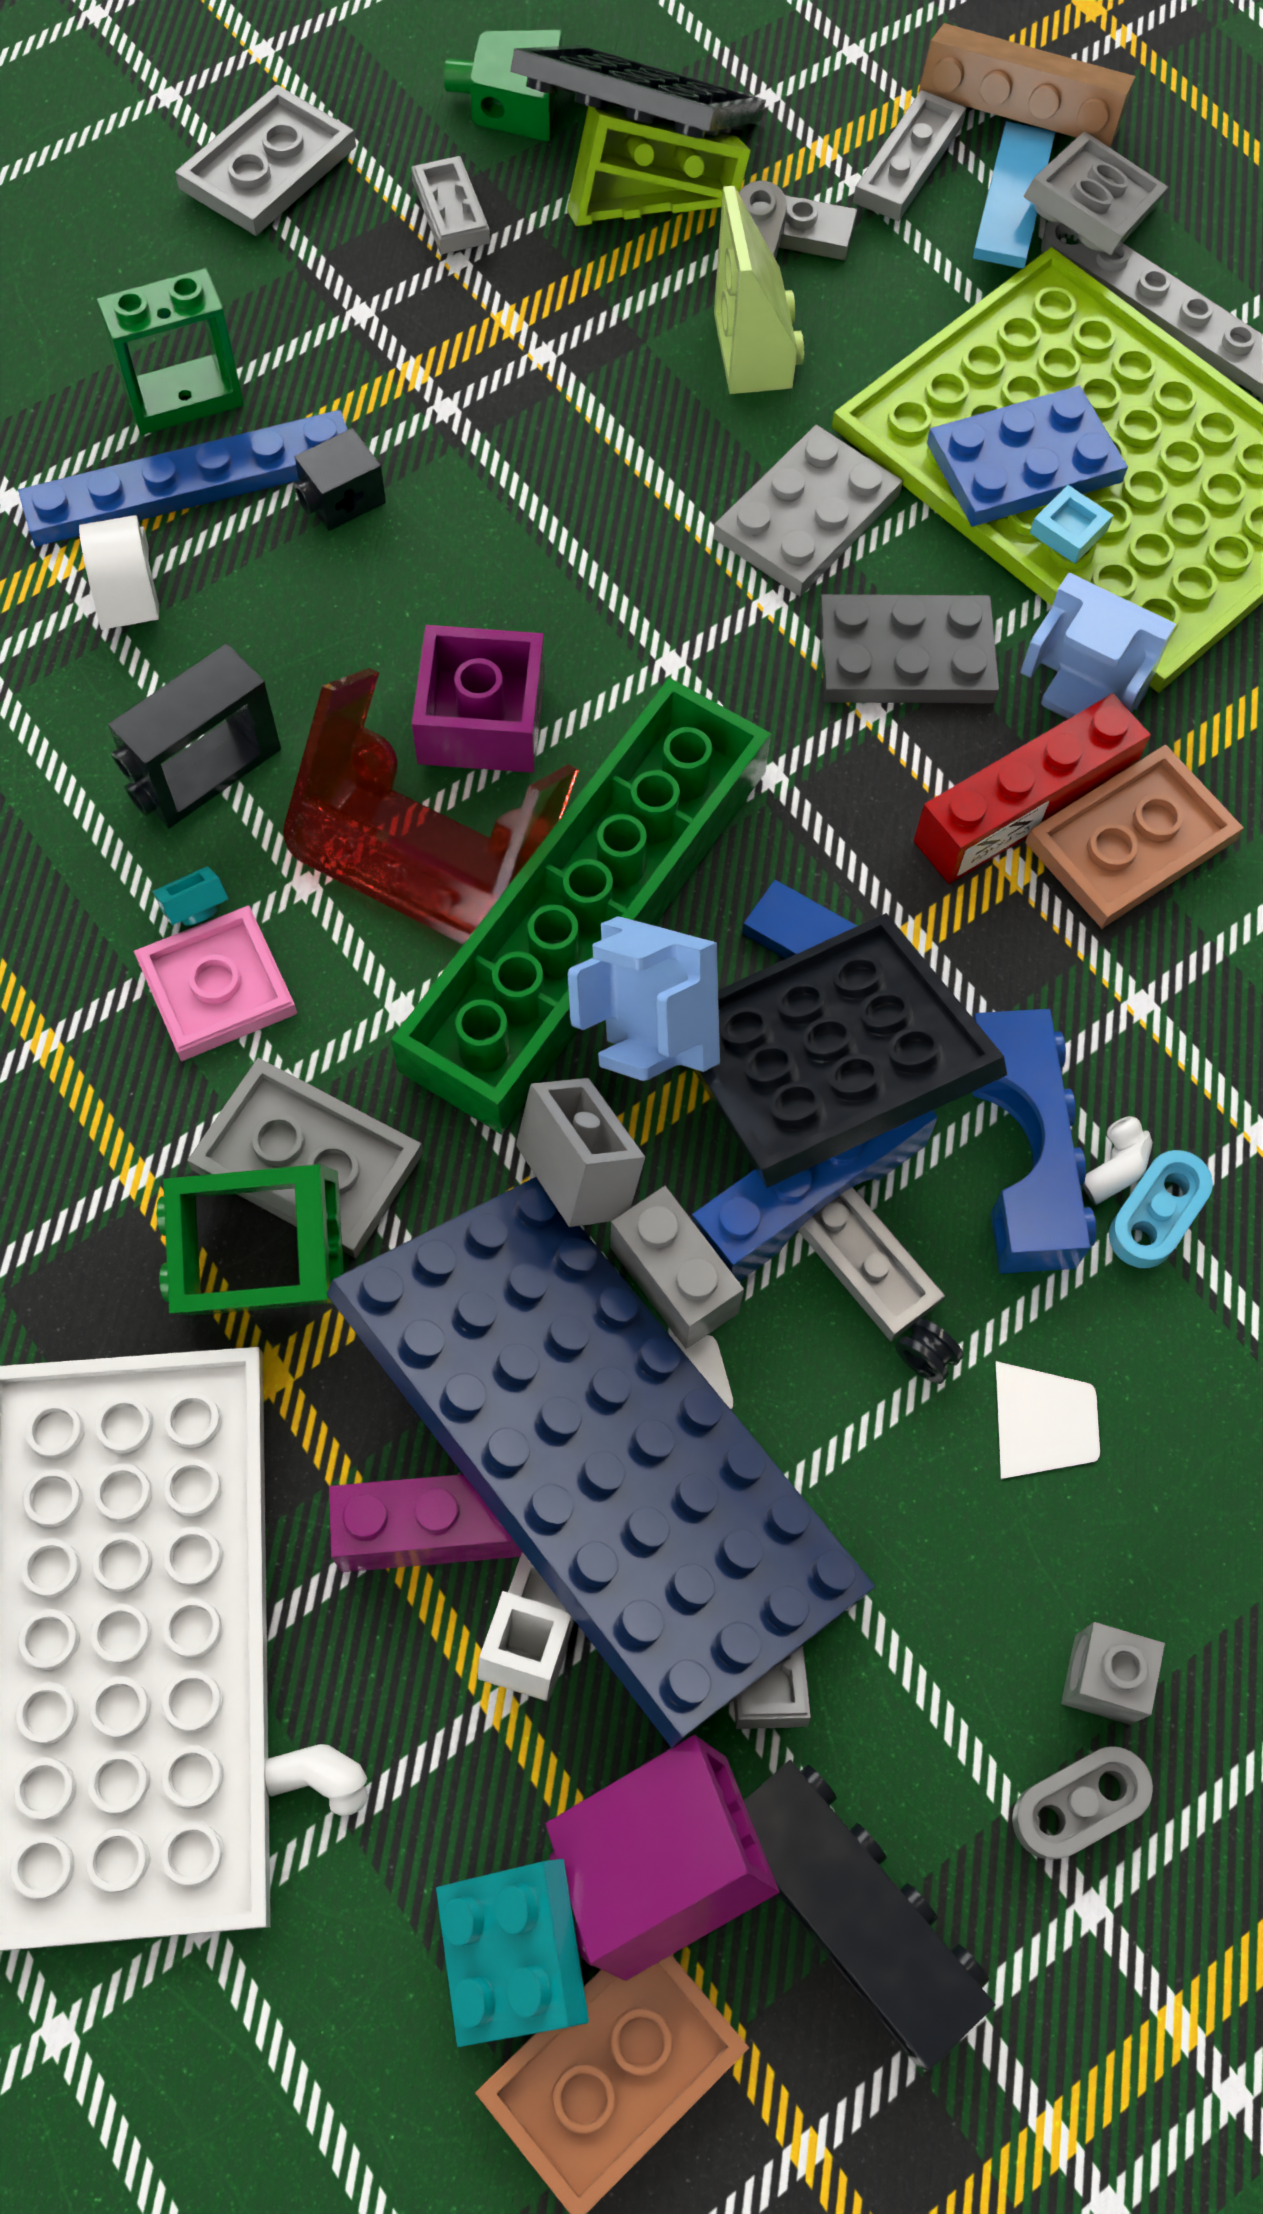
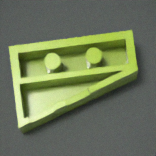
(649, 168)

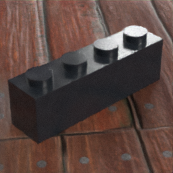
(863, 1920)

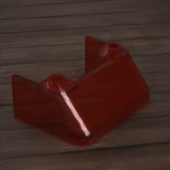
(392, 847)

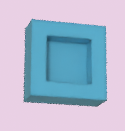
(1071, 524)

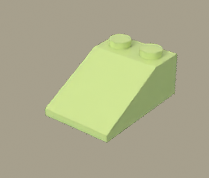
(752, 306)

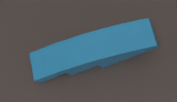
(1007, 215)

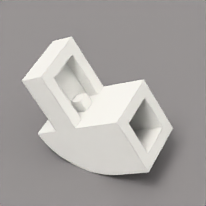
(119, 571)
(526, 1636)

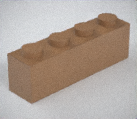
(1026, 84)

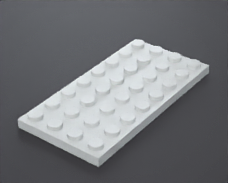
(133, 1649)

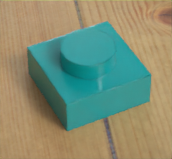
(191, 897)

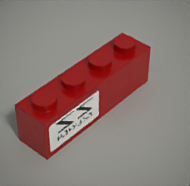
(1028, 787)

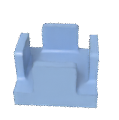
(1096, 648)
(654, 995)

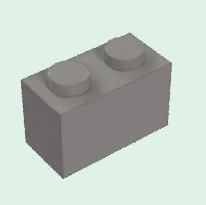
(579, 1151)
(675, 1267)

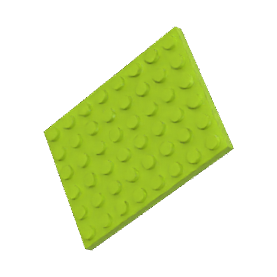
(1192, 441)

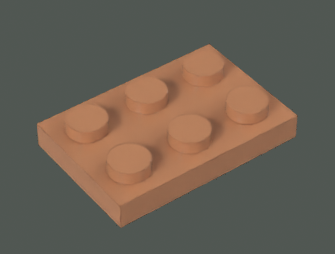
(1133, 835)
(607, 2090)

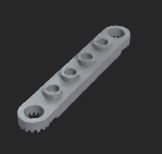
(1171, 305)

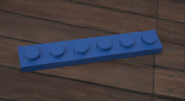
(174, 478)

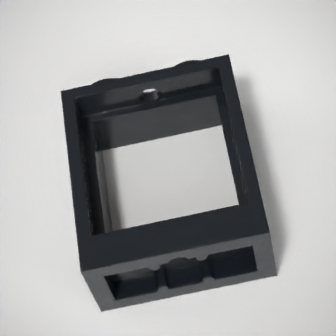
(178, 714)

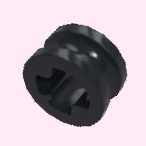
(929, 1351)

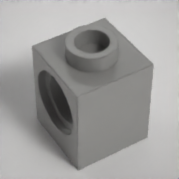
(1113, 1673)

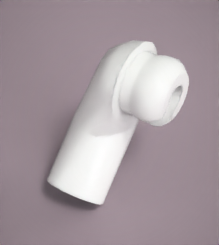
(1126, 1164)
(323, 1770)

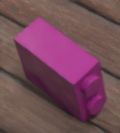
(660, 1859)

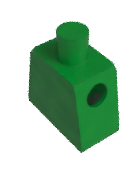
(501, 96)

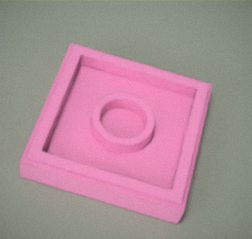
(215, 983)

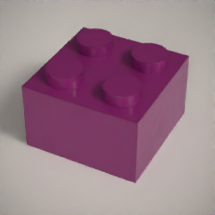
(479, 698)

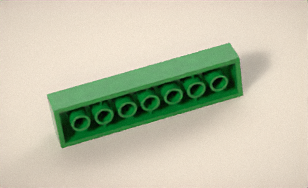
(616, 851)

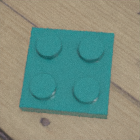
(511, 1953)

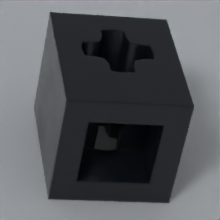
(339, 480)

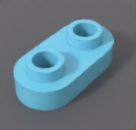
(1158, 1212)

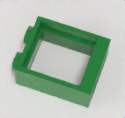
(162, 307)
(317, 1236)

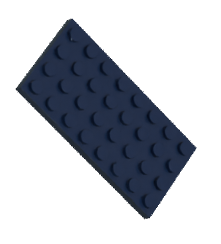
(602, 1454)

